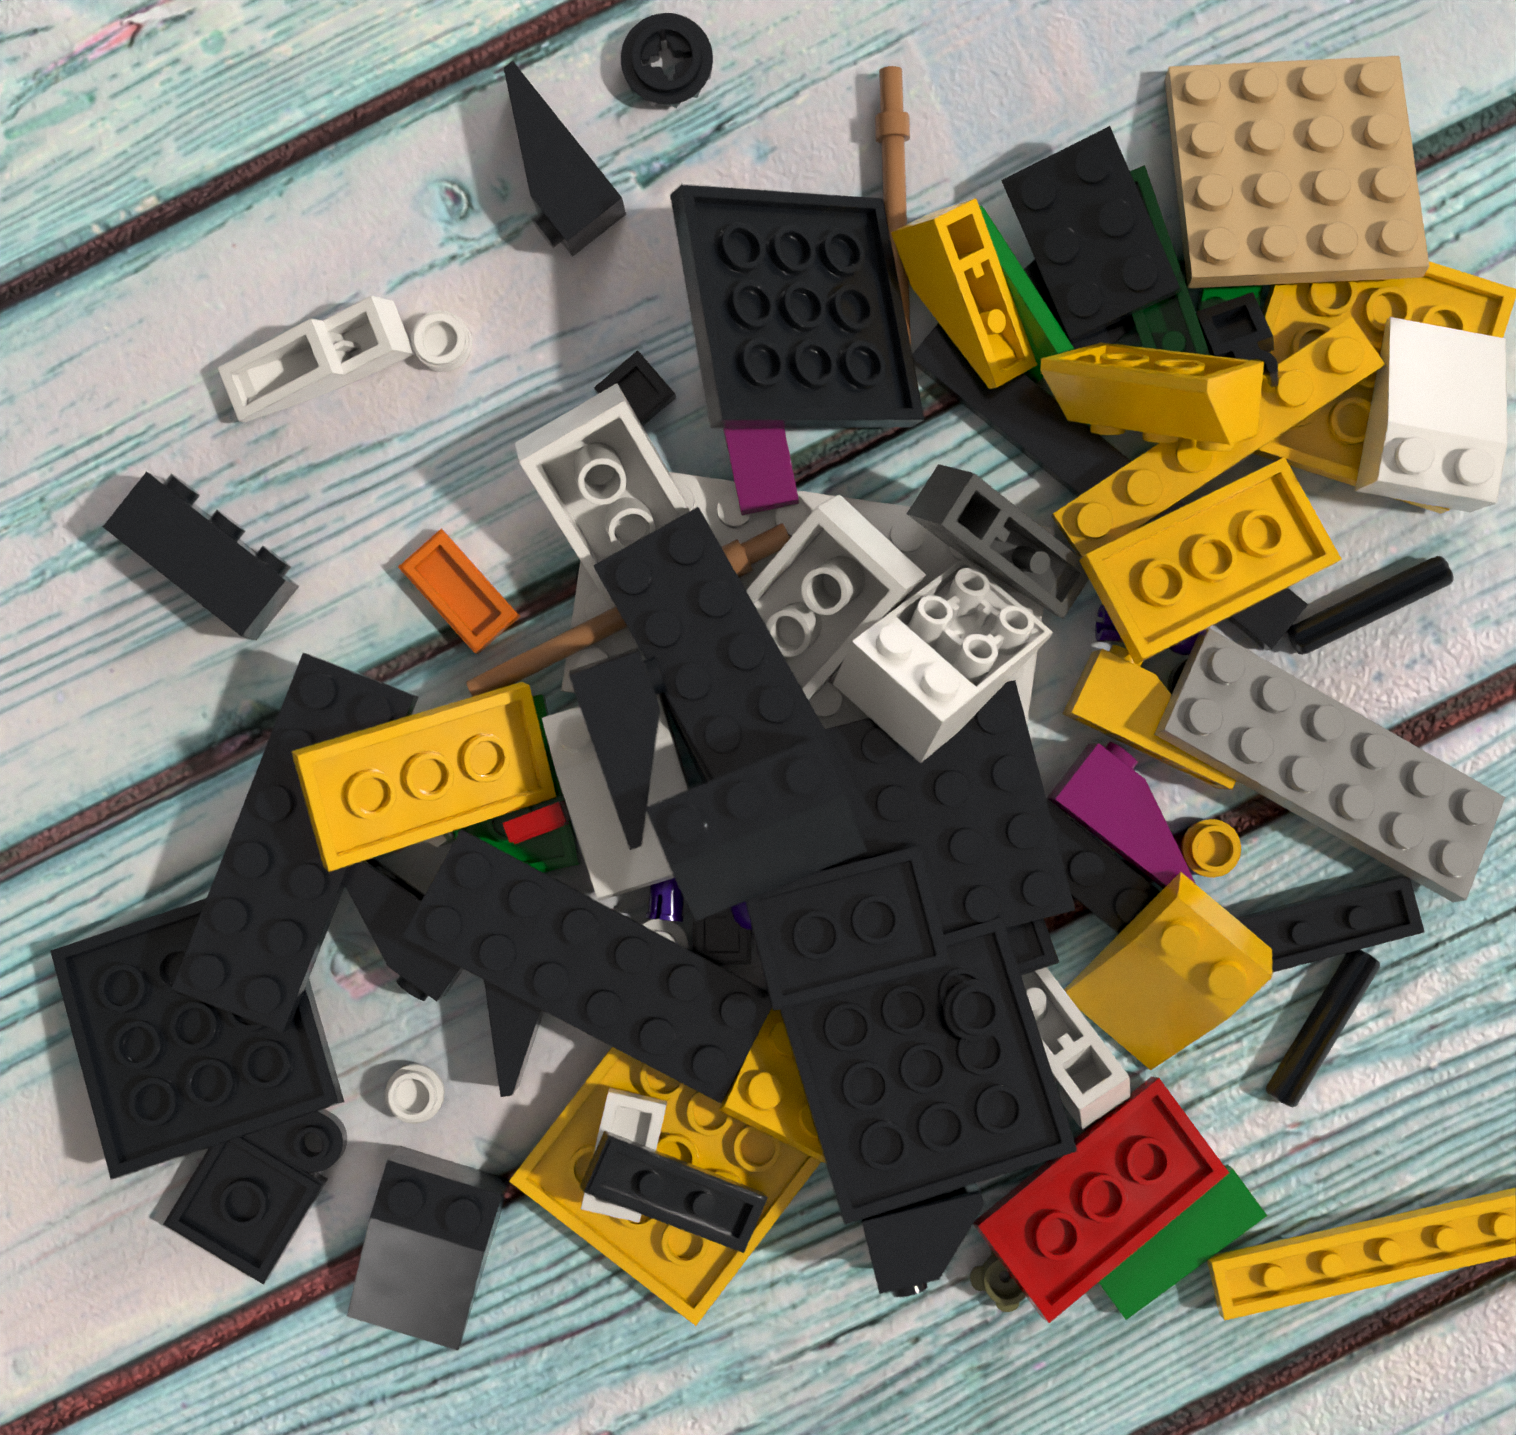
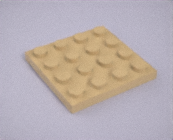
(1295, 172)

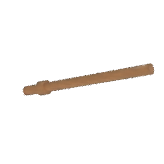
(892, 131)
(610, 622)

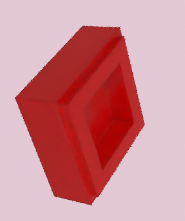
(537, 822)

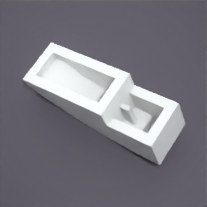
(316, 358)

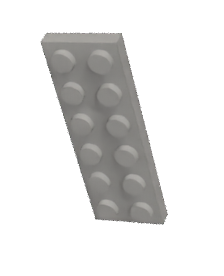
(1330, 765)

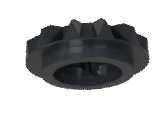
(685, 41)

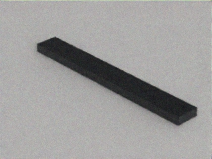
(1067, 452)

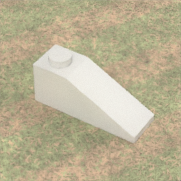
(1082, 1065)

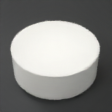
(441, 341)

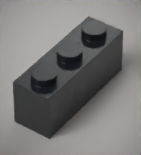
(202, 554)

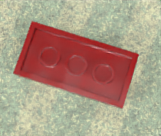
(1103, 1202)

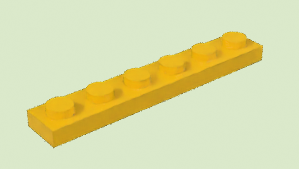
(1179, 468)
(1364, 1254)

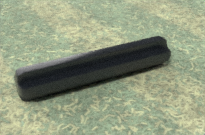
(1370, 605)
(1322, 1027)

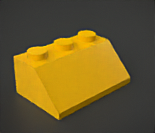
(1158, 393)

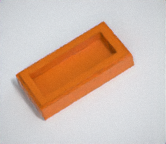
(459, 591)

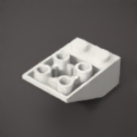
(939, 658)

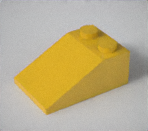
(1172, 974)

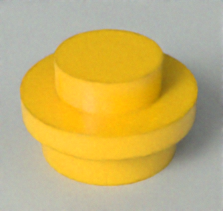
(1211, 848)

